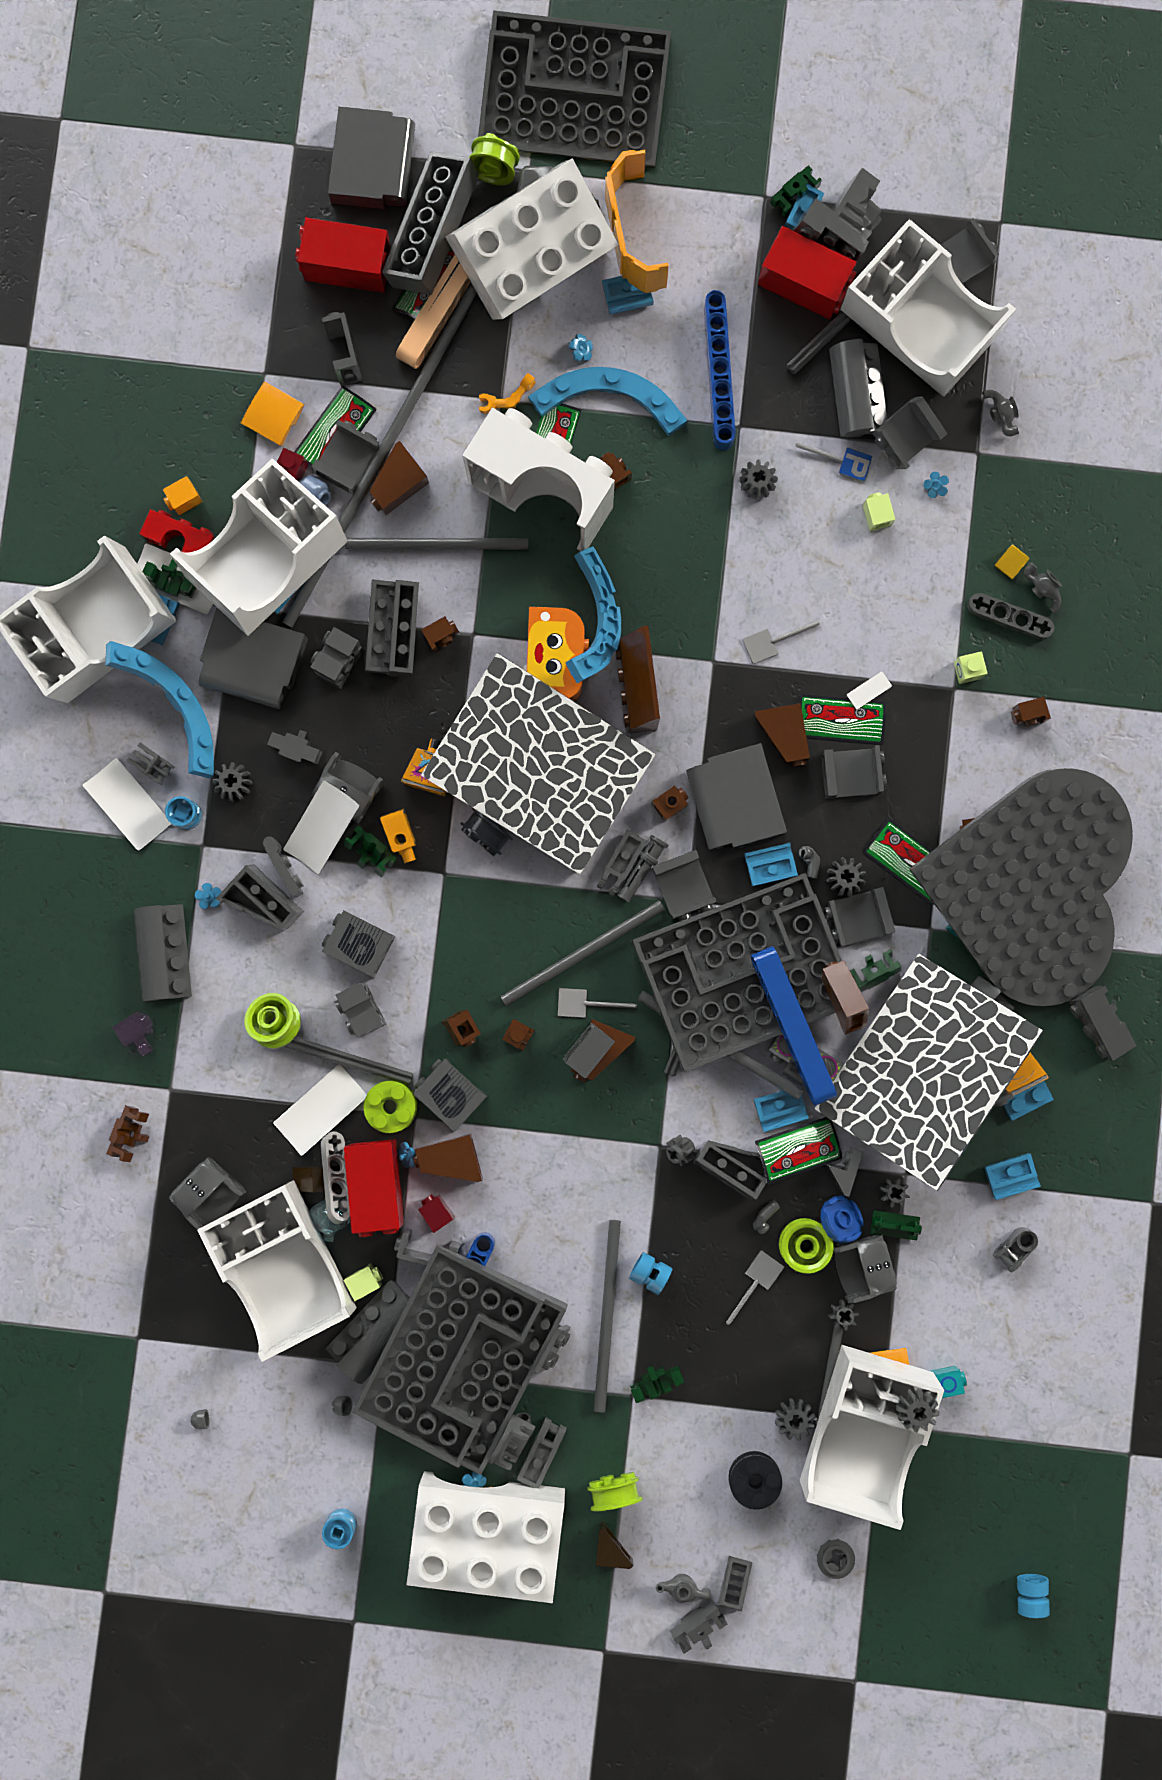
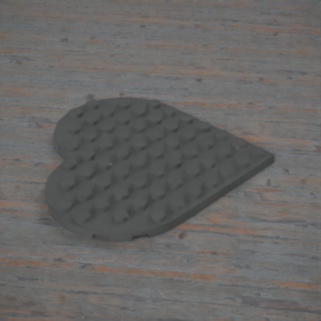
(1031, 884)

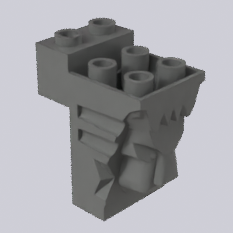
(848, 222)

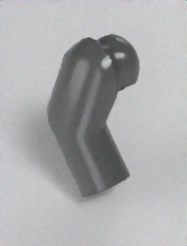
(812, 860)
(764, 1214)

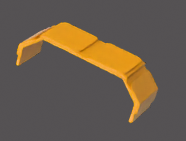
(646, 278)

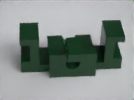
(794, 186)
(169, 579)
(372, 845)
(883, 973)
(656, 1383)

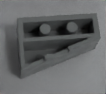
(260, 897)
(1102, 1023)
(734, 1167)

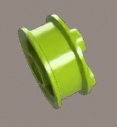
(494, 159)
(281, 1030)
(375, 1106)
(790, 1242)
(614, 1492)

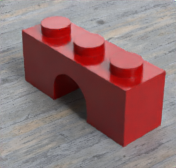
(161, 528)

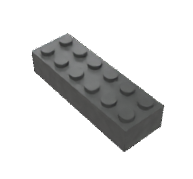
(430, 217)

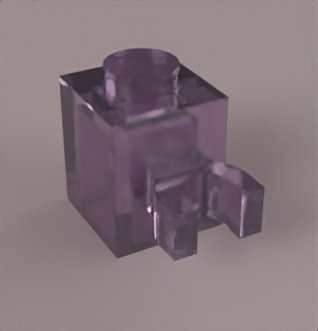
(134, 1030)

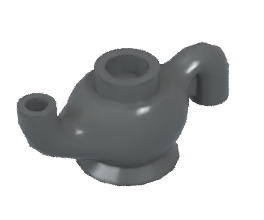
(1003, 411)
(1045, 585)
(683, 1589)

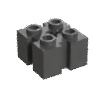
(336, 657)
(360, 1010)

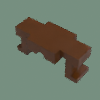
(122, 1133)

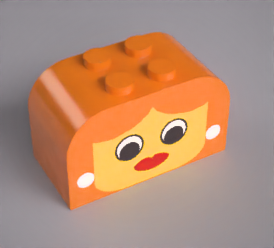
(554, 639)

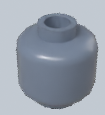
(317, 487)

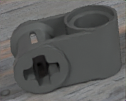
(1014, 1248)

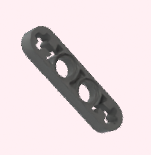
(1009, 619)

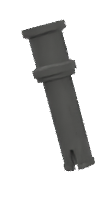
(647, 859)

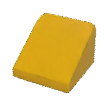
(1012, 561)

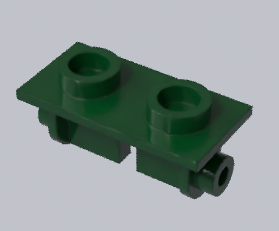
(895, 1225)

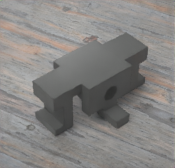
(295, 747)
(695, 1622)

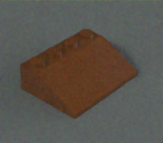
(638, 681)

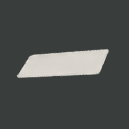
(869, 690)

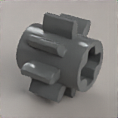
(680, 1150)
(888, 1190)
(837, 1309)

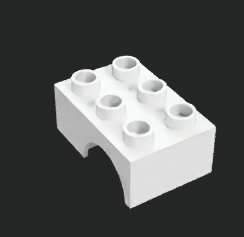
(532, 240)
(922, 309)
(518, 464)
(266, 549)
(66, 627)
(279, 1269)
(859, 1443)
(487, 1539)

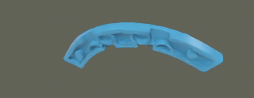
(609, 381)
(609, 618)
(180, 696)

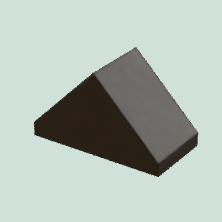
(311, 1178)
(610, 1551)

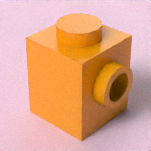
(181, 496)

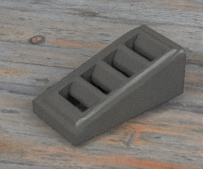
(741, 1595)

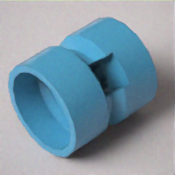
(183, 813)
(642, 1270)
(339, 1528)
(1033, 1591)

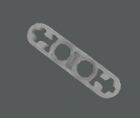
(335, 1177)

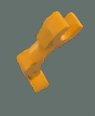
(526, 385)

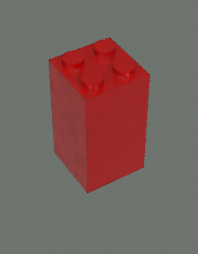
(343, 254)
(807, 273)
(374, 1187)

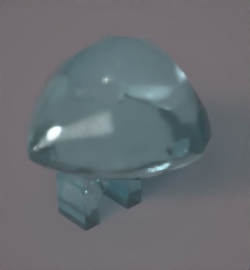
(319, 1217)

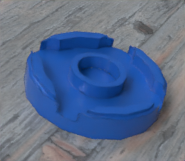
(841, 1219)

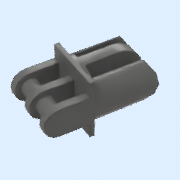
(153, 765)

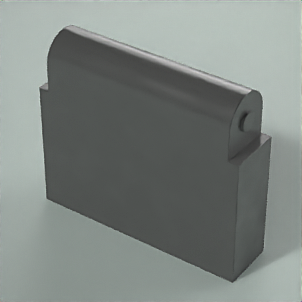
(371, 158)
(254, 665)
(736, 799)

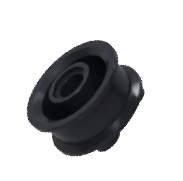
(489, 833)
(759, 1495)

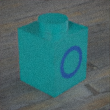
(951, 1380)

